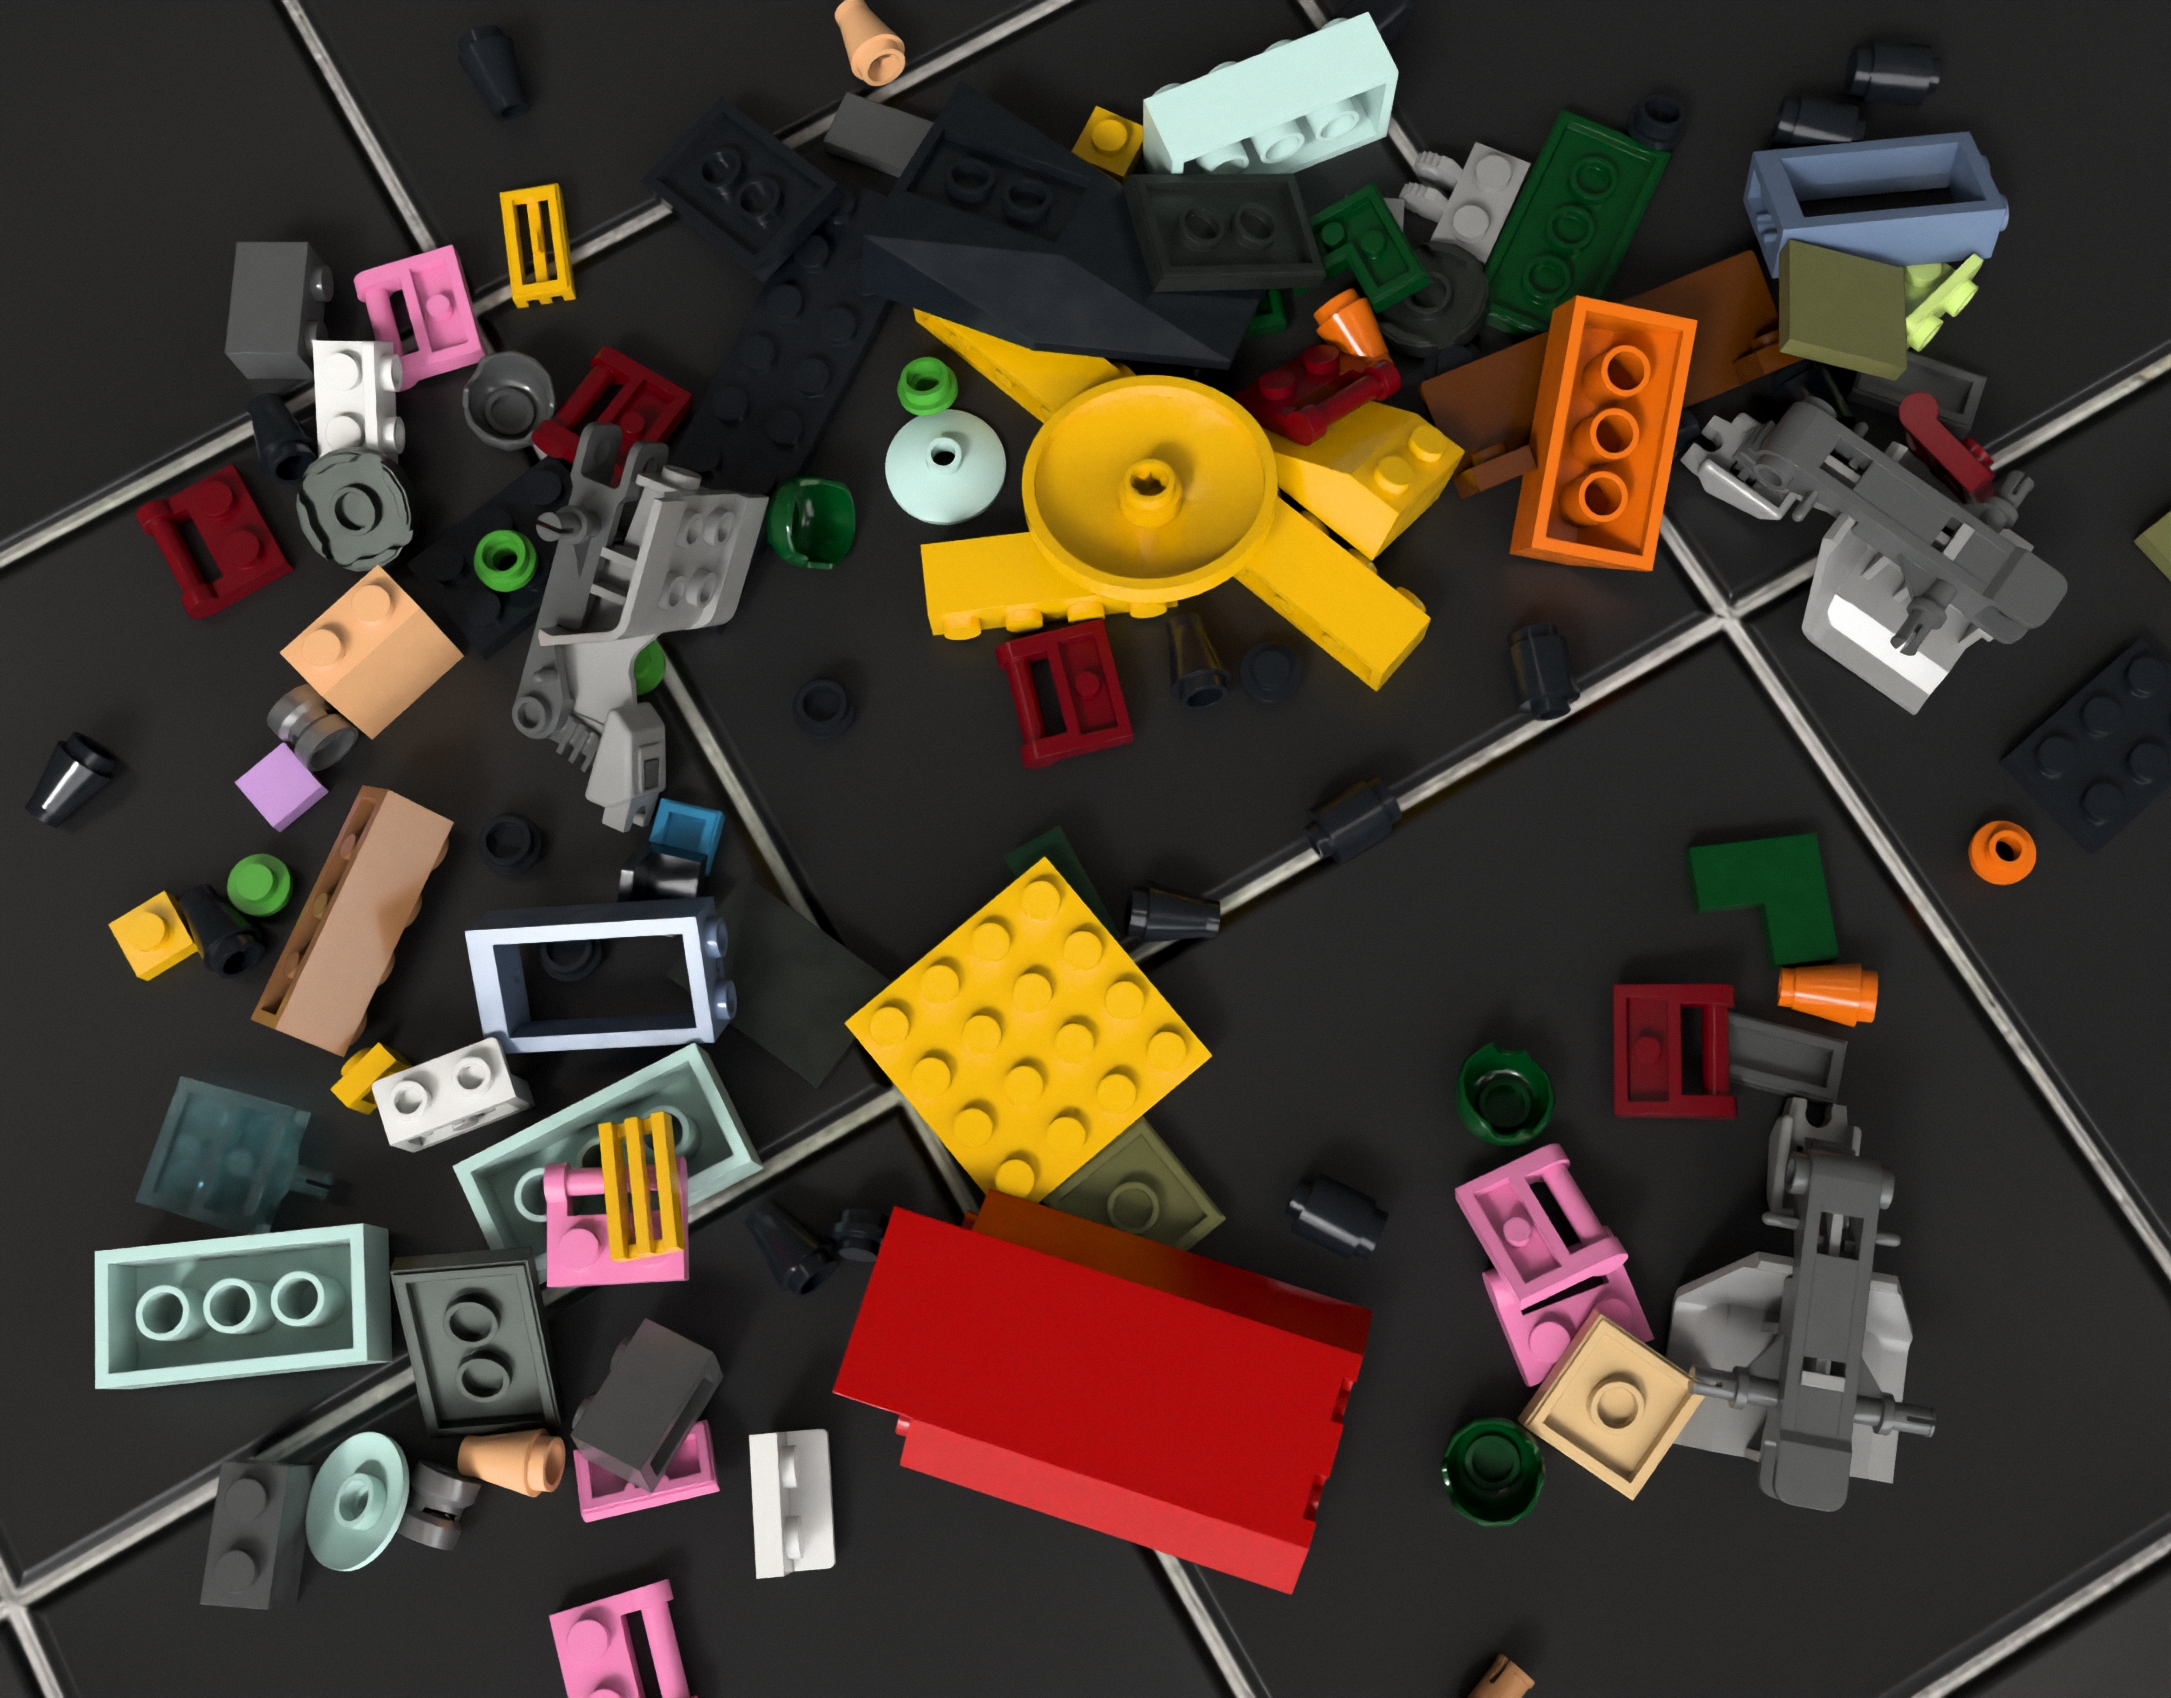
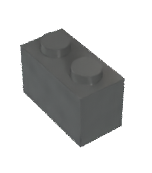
(277, 309)
(646, 1404)
(257, 1534)

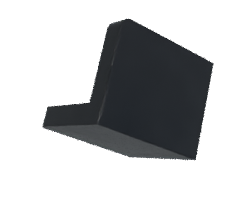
(661, 874)

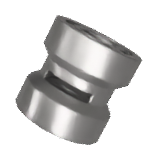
(313, 728)
(437, 1504)

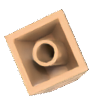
(372, 653)

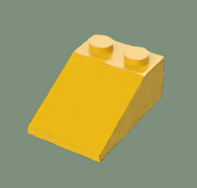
(1368, 473)

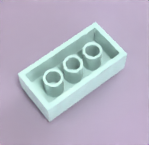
(1277, 108)
(507, 1178)
(242, 1306)

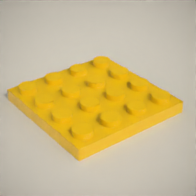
(1028, 1038)

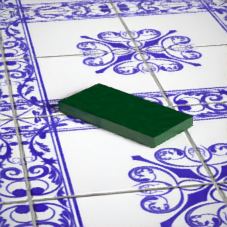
(1570, 223)

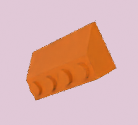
(1603, 435)

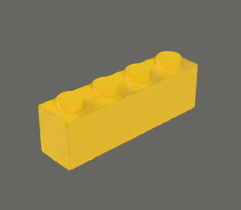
(1008, 585)

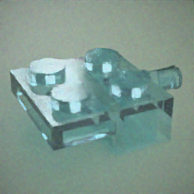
(228, 1158)

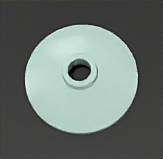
(950, 491)
(357, 1501)

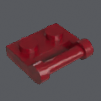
(1316, 392)
(644, 407)
(1959, 465)
(232, 531)
(1085, 690)
(1650, 1051)

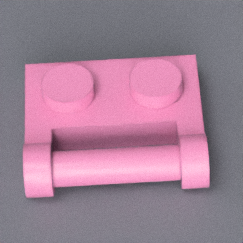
(437, 309)
(1521, 1235)
(580, 1244)
(1545, 1333)
(599, 1650)

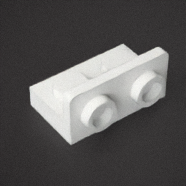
(358, 396)
(450, 1096)
(792, 1502)

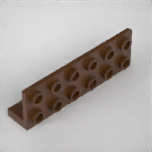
(1493, 400)

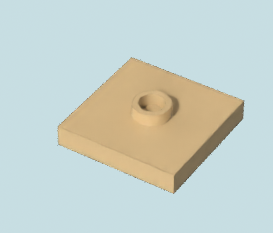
(1612, 1404)

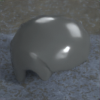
(508, 399)

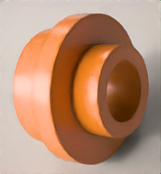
(1986, 860)

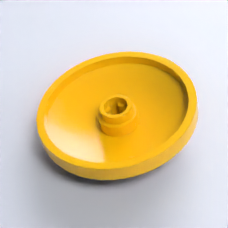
(1150, 488)

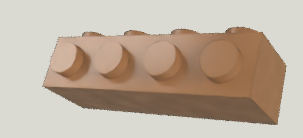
(354, 920)

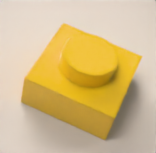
(1111, 143)
(154, 936)
(362, 1071)

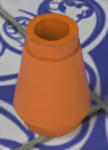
(1352, 327)
(1831, 992)

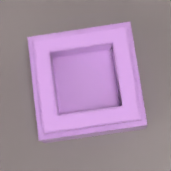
(281, 787)

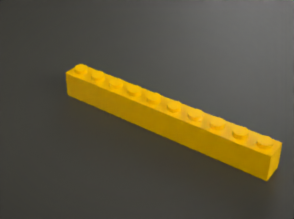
(1298, 568)

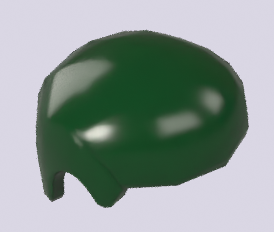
(811, 521)
(1503, 1095)
(1493, 1471)

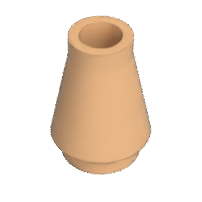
(871, 45)
(515, 1460)

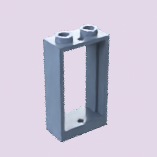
(1882, 166)
(502, 988)

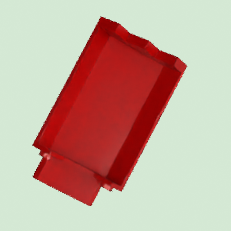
(1109, 1381)

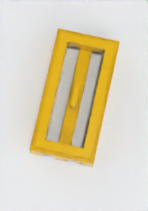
(543, 288)
(615, 1187)

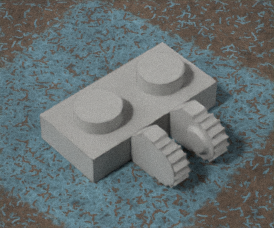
(1479, 197)

